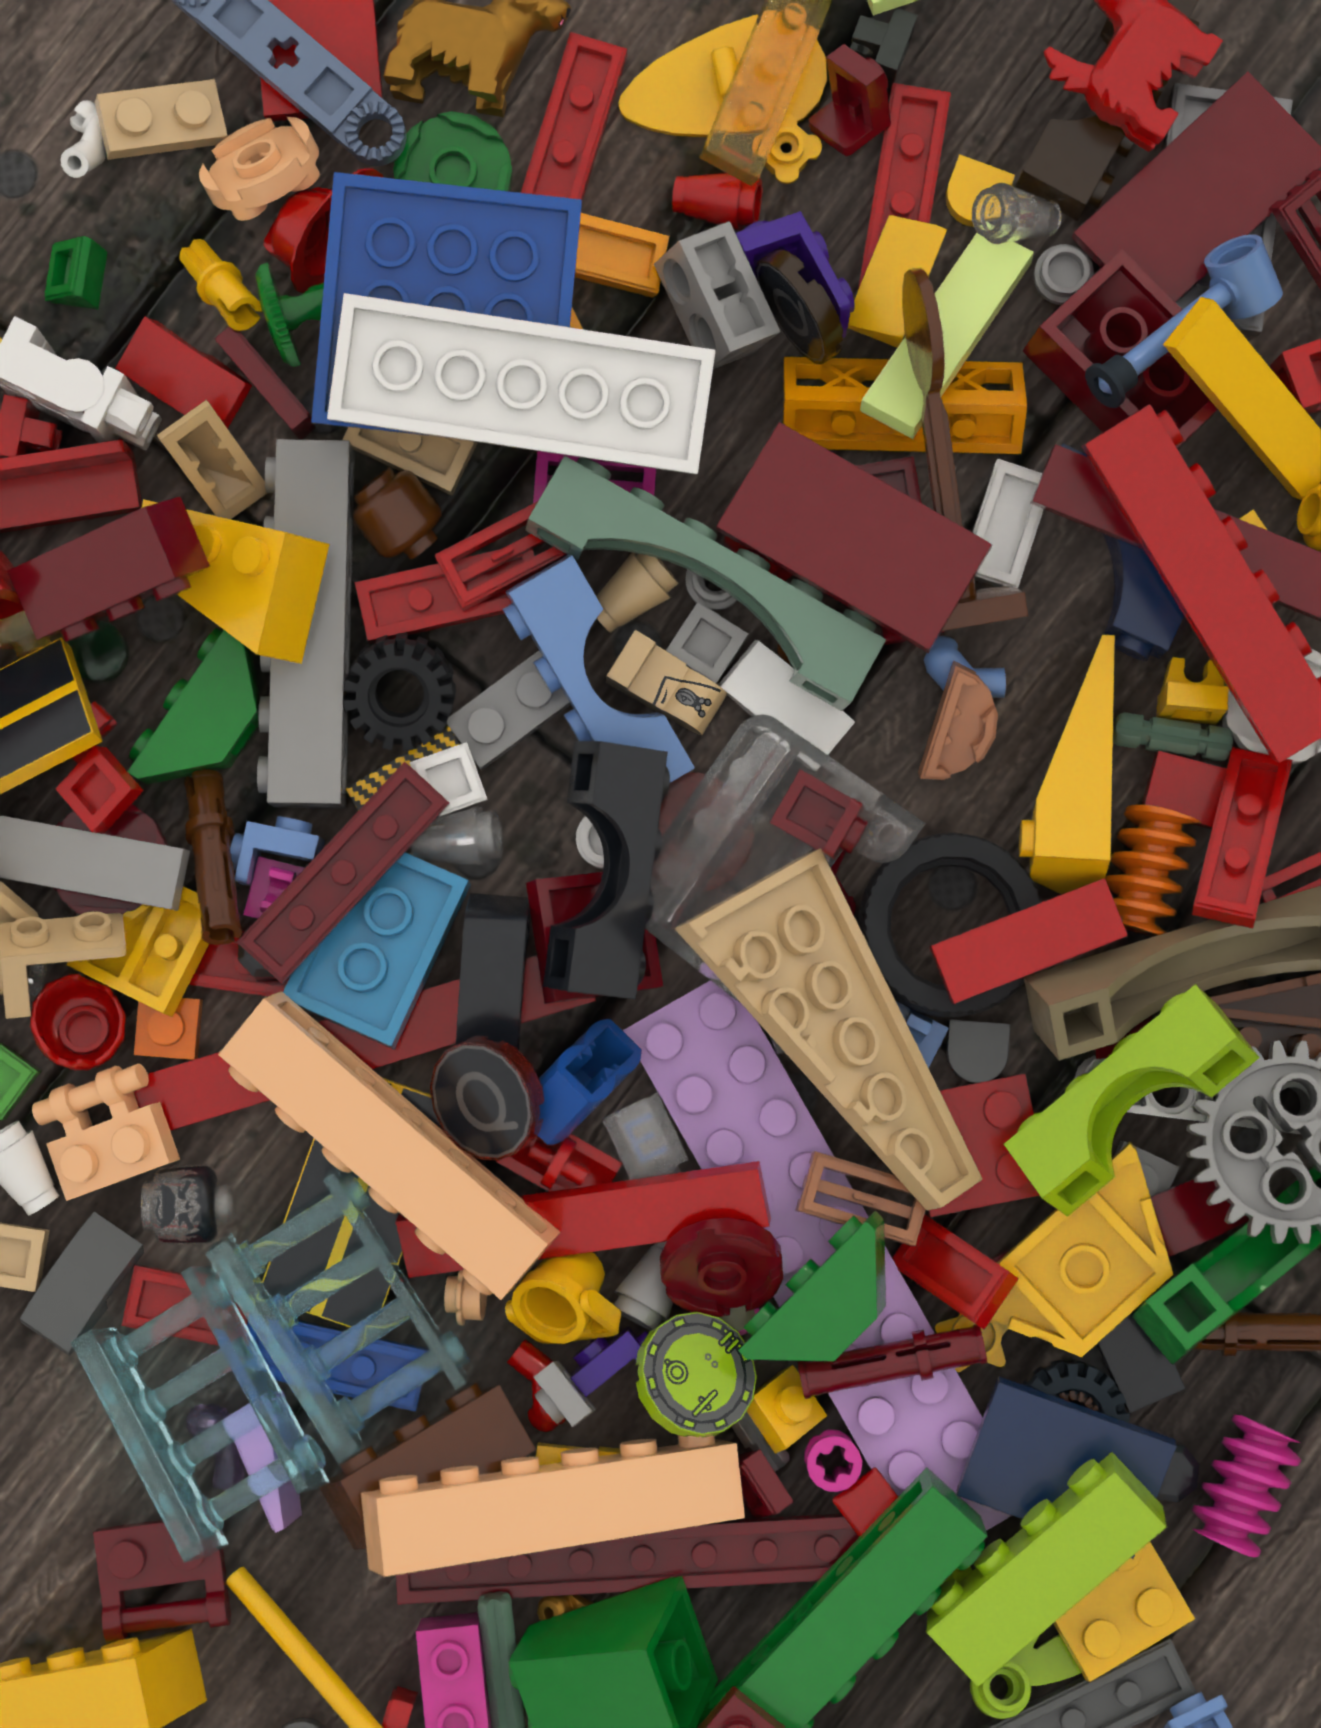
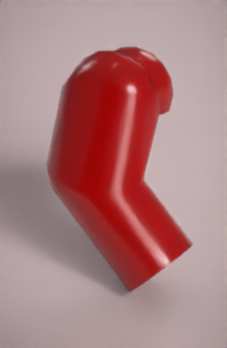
(529, 1362)

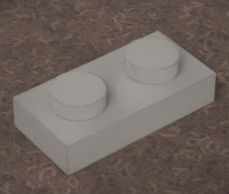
(506, 713)

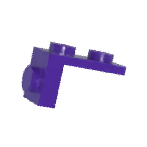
(795, 236)
(603, 1359)

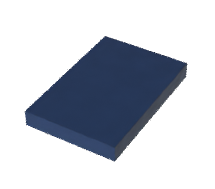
(1037, 1442)

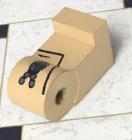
(665, 684)

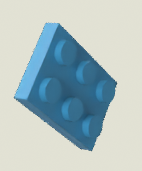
(381, 952)

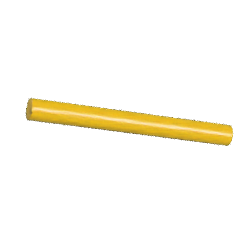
(300, 1650)

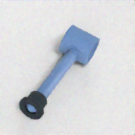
(1239, 283)

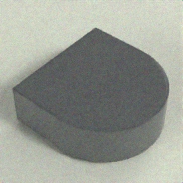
(977, 1049)

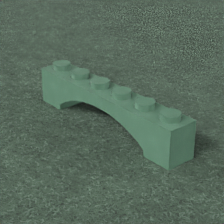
(591, 513)

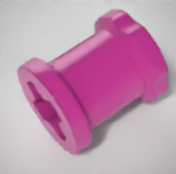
(841, 1477)

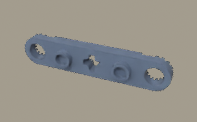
(316, 85)

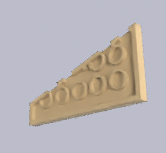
(817, 990)

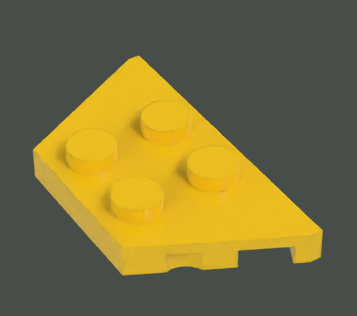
(1090, 1267)

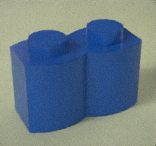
(584, 1078)

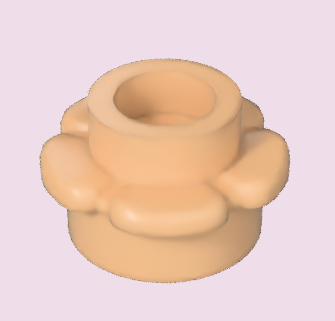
(464, 1300)

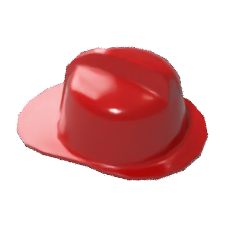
(301, 234)

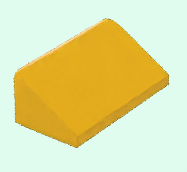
(878, 302)

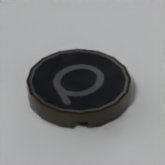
(800, 307)

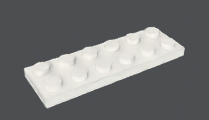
(520, 384)

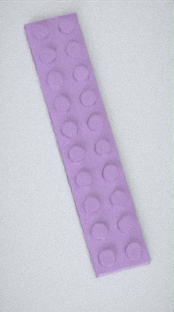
(743, 1108)

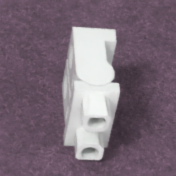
(74, 389)

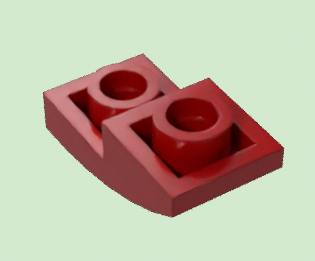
(181, 373)

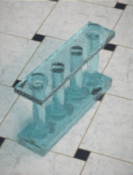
(276, 1316)
(141, 1413)

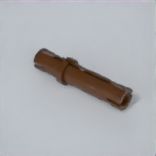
(210, 835)
(1266, 1332)

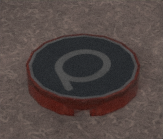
(487, 1098)

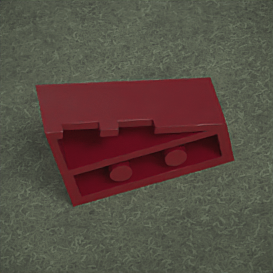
(110, 571)

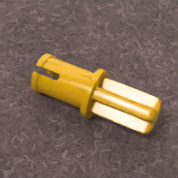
(221, 285)

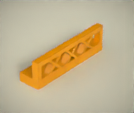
(832, 415)

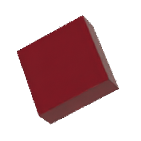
(761, 1486)

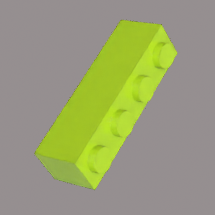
(1044, 1567)

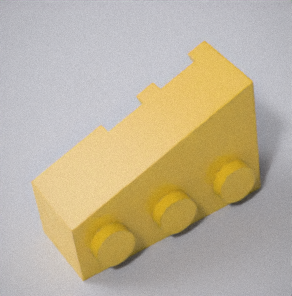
(111, 1687)

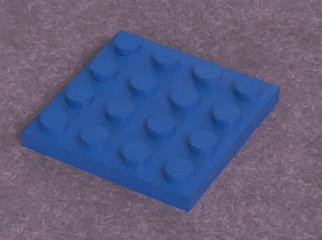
(446, 251)

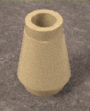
(634, 589)

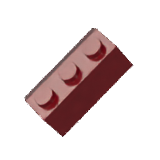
(1110, 319)

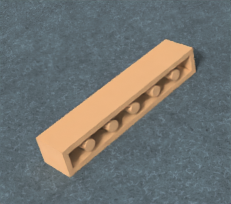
(387, 1145)
(550, 1504)

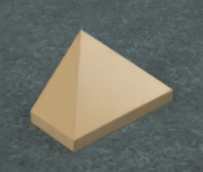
(213, 461)

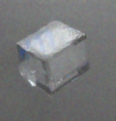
(645, 1139)

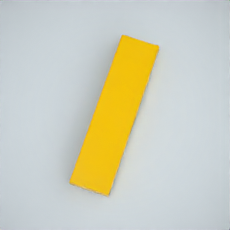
(1249, 395)

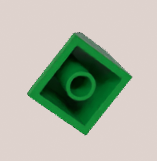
(617, 1663)

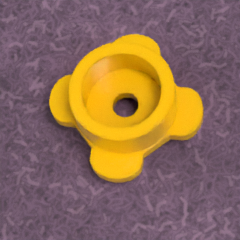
(804, 148)

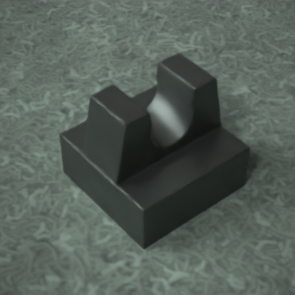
(885, 41)

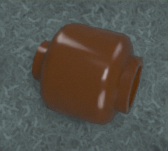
(396, 514)

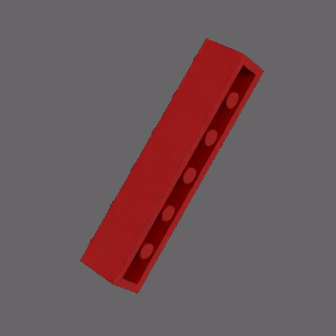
(1210, 578)

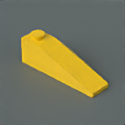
(1073, 808)

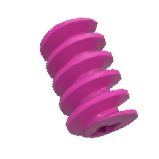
(1246, 1486)

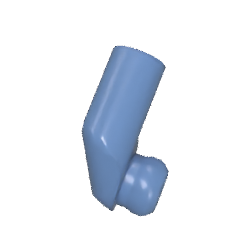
(940, 659)

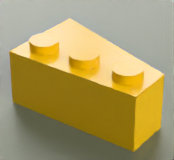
(257, 584)

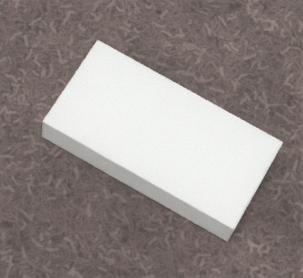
(1007, 523)

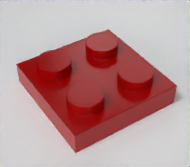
(986, 1119)

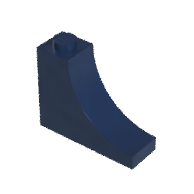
(1143, 609)

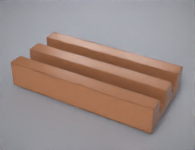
(813, 1184)

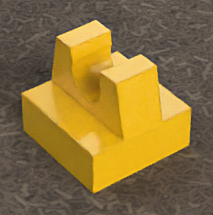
(1191, 701)

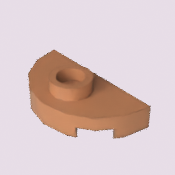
(962, 726)

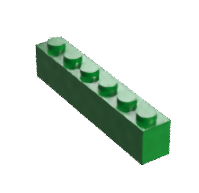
(859, 1604)

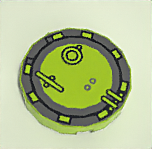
(695, 1375)

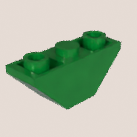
(206, 716)
(828, 1301)

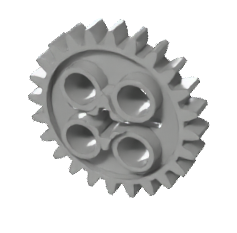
(1246, 1177)

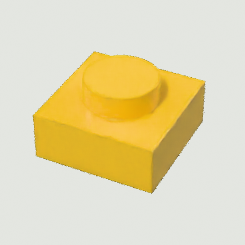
(783, 1411)

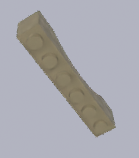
(1111, 992)

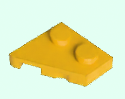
(160, 955)

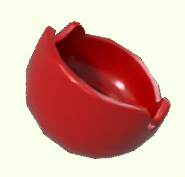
(77, 1022)

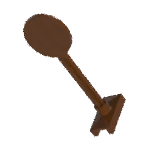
(927, 359)

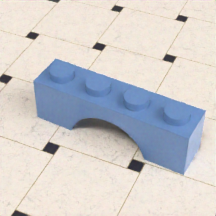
(558, 613)

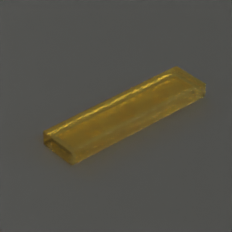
(763, 86)

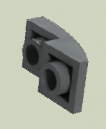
(81, 1282)

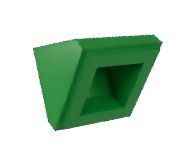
(76, 273)

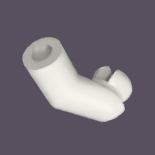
(90, 150)

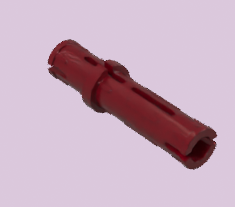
(894, 1361)

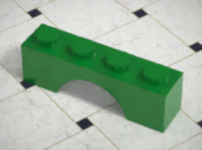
(1221, 1284)

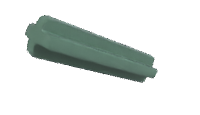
(498, 1644)

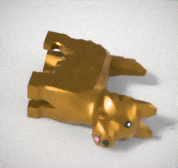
(469, 45)

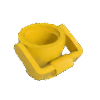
(563, 1301)

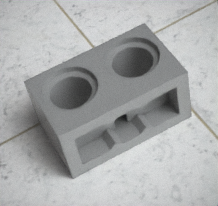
(717, 294)

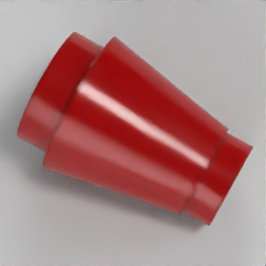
(718, 199)

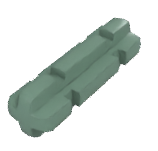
(1172, 736)

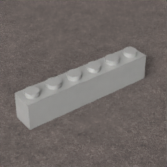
(307, 699)

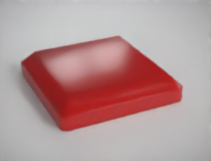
(865, 1500)

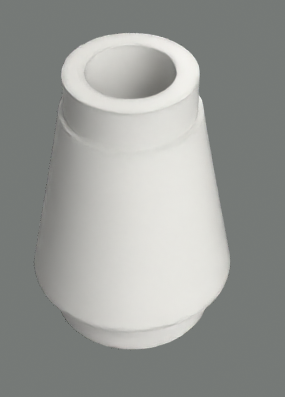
(24, 1169)

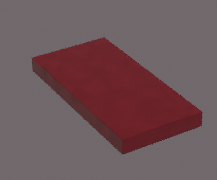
(1204, 188)
(854, 537)

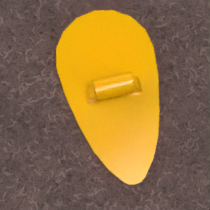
(687, 85)

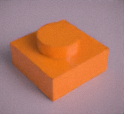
(169, 1036)

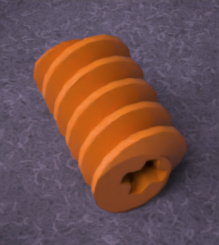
(1148, 866)

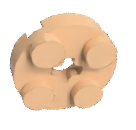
(260, 166)

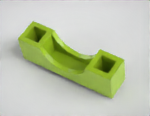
(1071, 1141)

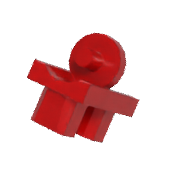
(563, 1164)

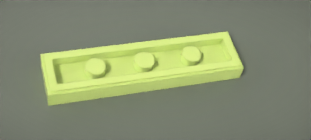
(966, 306)

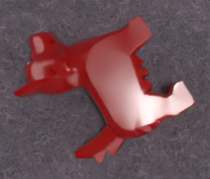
(1144, 50)

